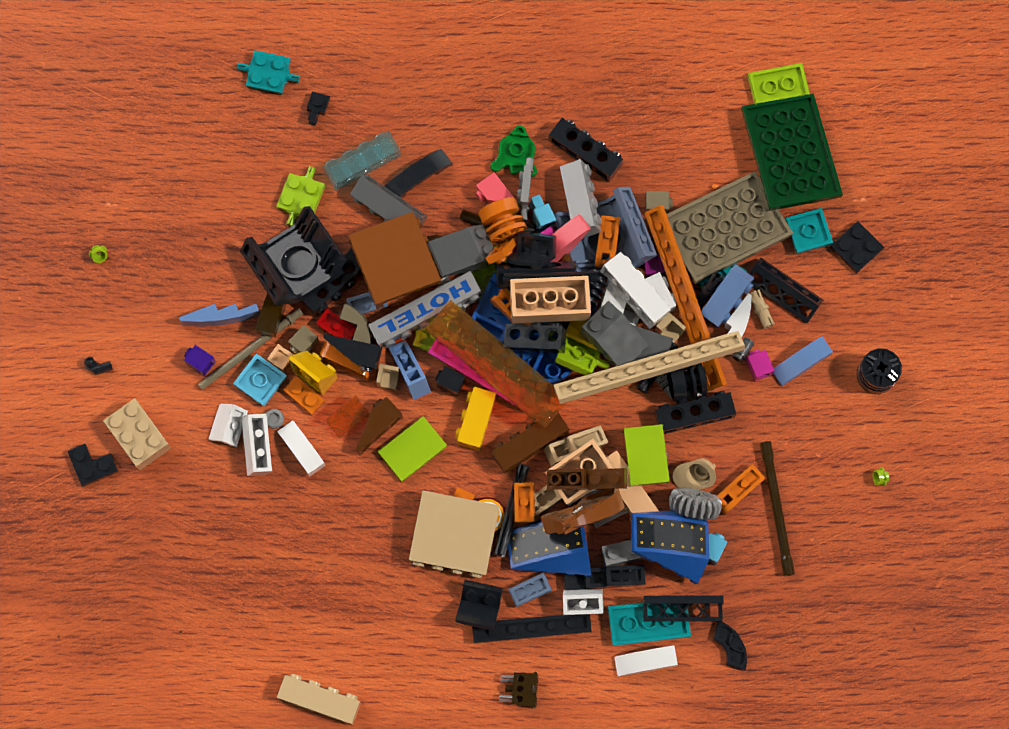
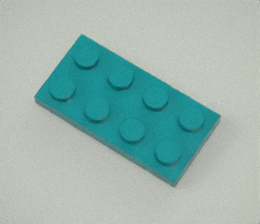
(628, 625)

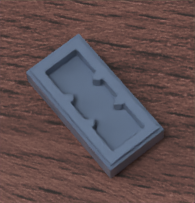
(364, 303)
(530, 590)

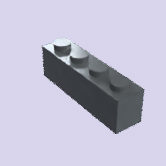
(382, 200)

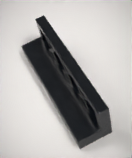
(788, 285)
(686, 600)

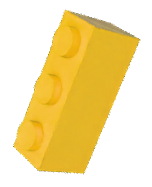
(475, 418)

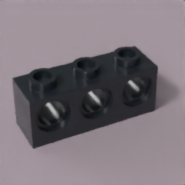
(542, 344)

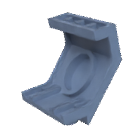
(632, 238)

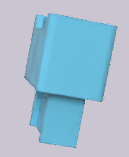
(542, 214)

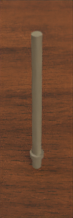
(290, 319)

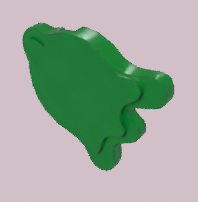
(514, 151)

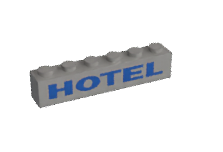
(424, 309)

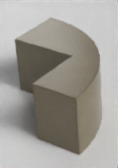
(353, 315)

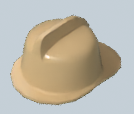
(695, 474)

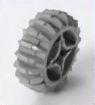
(695, 503)

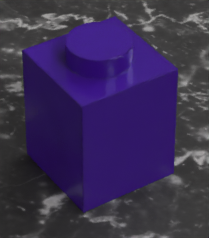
(199, 360)

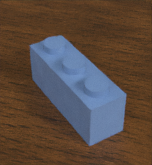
(727, 296)

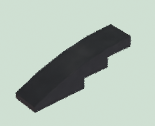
(606, 578)

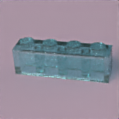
(361, 160)

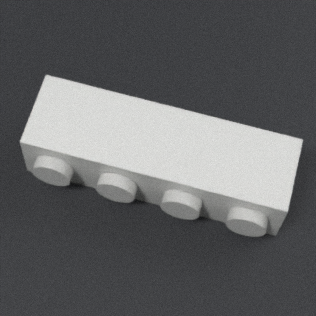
(635, 290)

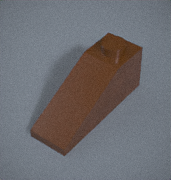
(381, 419)

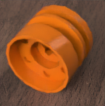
(501, 218)

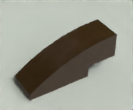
(270, 317)

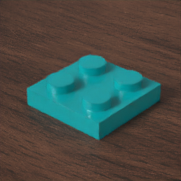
(809, 231)

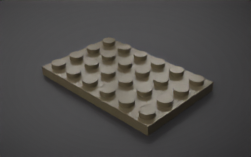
(726, 227)

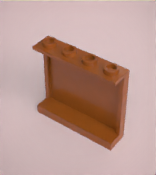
(394, 258)

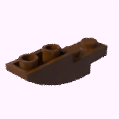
(587, 479)

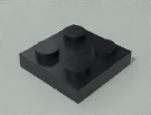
(857, 247)

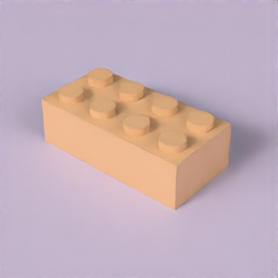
(550, 299)

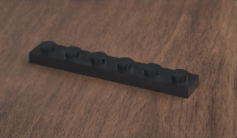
(534, 628)

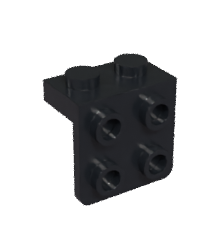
(533, 250)

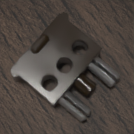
(529, 693)

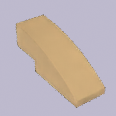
(559, 450)

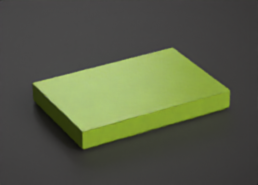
(778, 83)
(412, 449)
(646, 455)

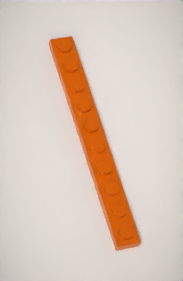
(683, 290)

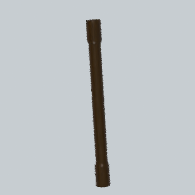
(768, 458)

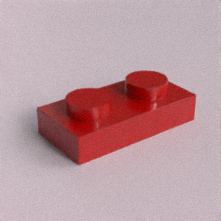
(335, 326)

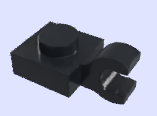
(317, 105)

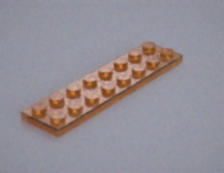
(496, 363)

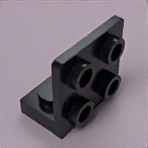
(479, 605)

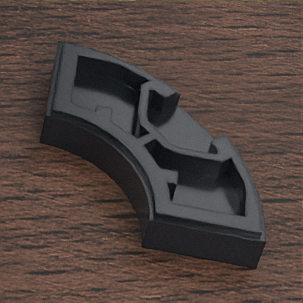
(733, 646)

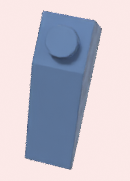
(410, 370)

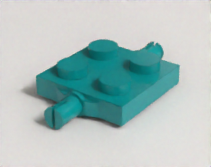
(268, 72)

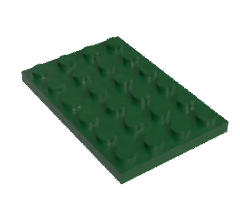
(791, 152)

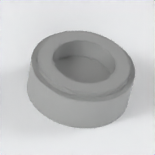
(274, 418)

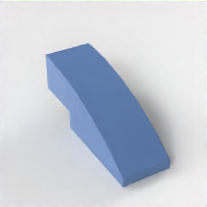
(802, 361)

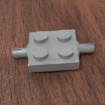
(524, 191)

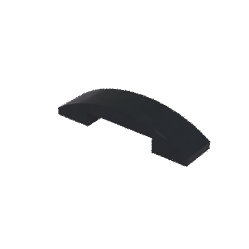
(418, 172)

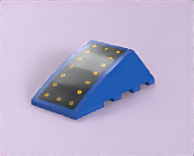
(672, 541)
(536, 551)

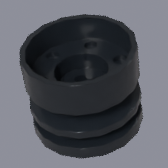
(687, 379)
(872, 379)

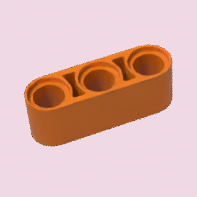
(333, 356)

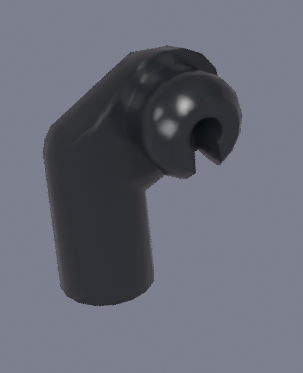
(95, 367)

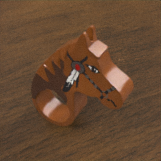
(588, 511)

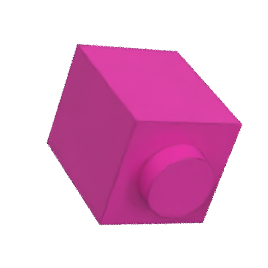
(759, 365)

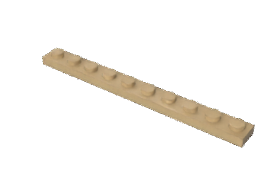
(649, 367)

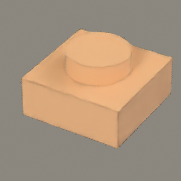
(279, 357)

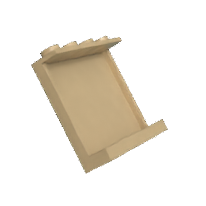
(454, 533)

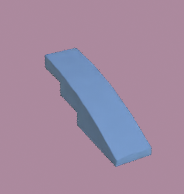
(213, 317)

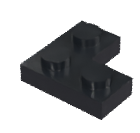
(89, 469)

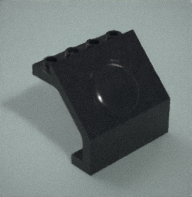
(295, 260)

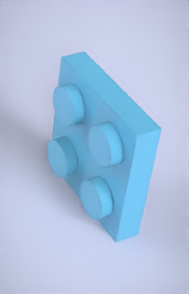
(260, 380)

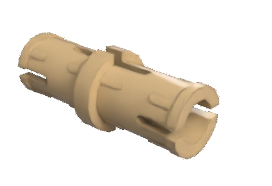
(761, 309)

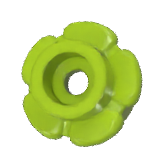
(98, 258)
(880, 477)

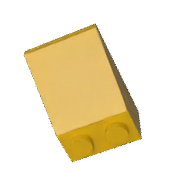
(313, 371)

